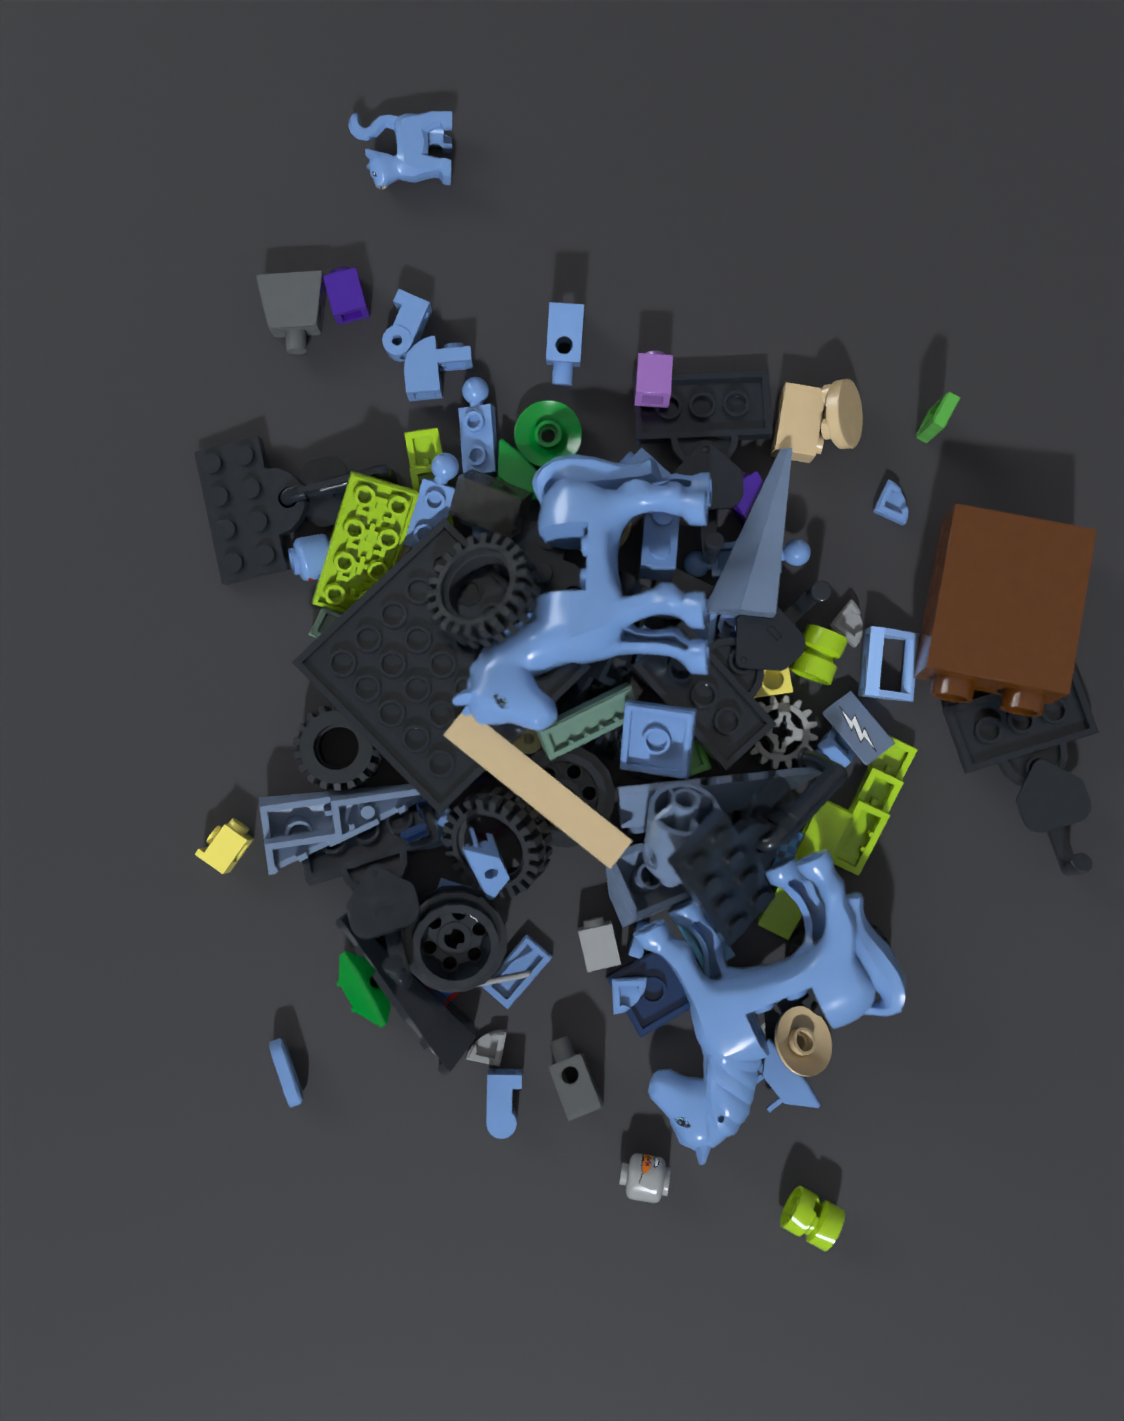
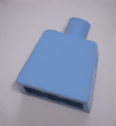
(564, 326)

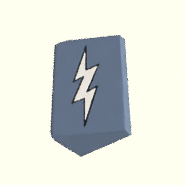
(858, 728)

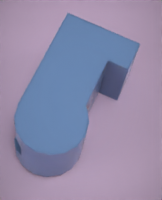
(408, 325)
(501, 1115)

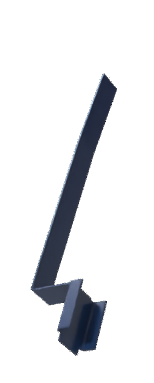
(419, 830)

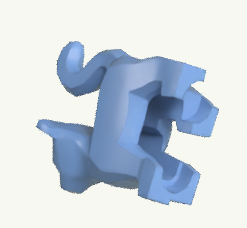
(413, 137)

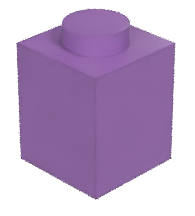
(653, 379)

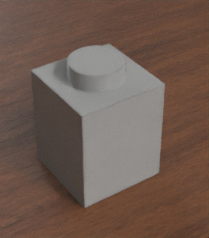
(598, 944)

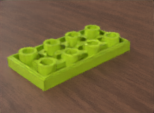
(364, 539)

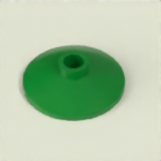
(542, 418)

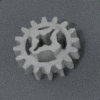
(776, 747)

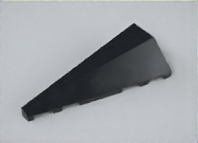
(599, 679)
(429, 1013)

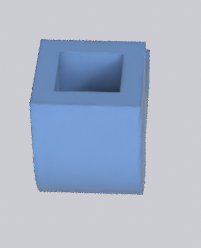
(426, 362)

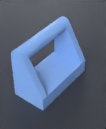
(872, 662)

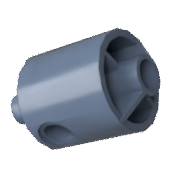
(671, 818)

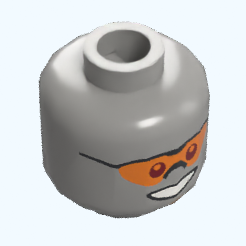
(645, 1178)

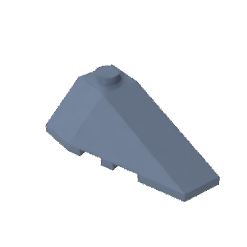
(637, 891)

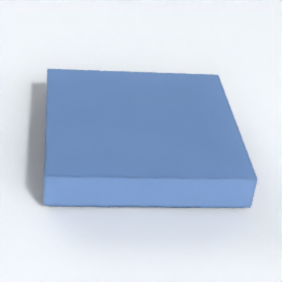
(657, 739)

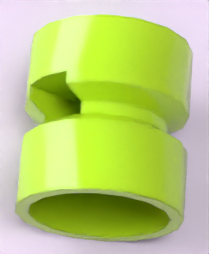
(820, 650)
(816, 1220)

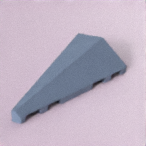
(753, 568)
(310, 821)

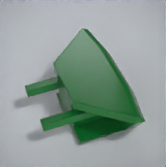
(515, 467)
(362, 989)

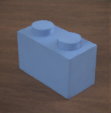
(658, 546)

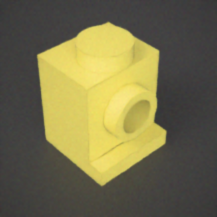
(226, 846)

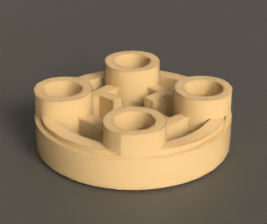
(843, 413)

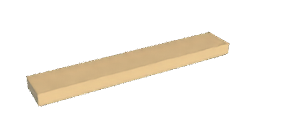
(538, 789)

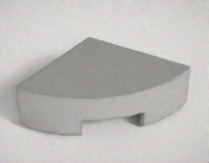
(848, 623)
(488, 1048)

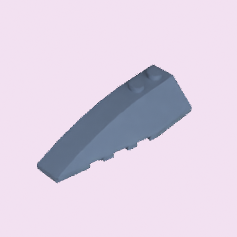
(730, 791)

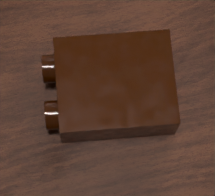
(1004, 608)

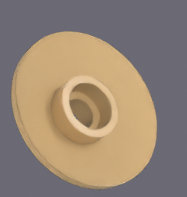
(803, 1041)

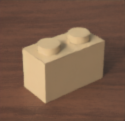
(799, 422)

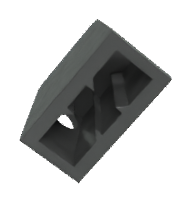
(293, 306)
(576, 1096)

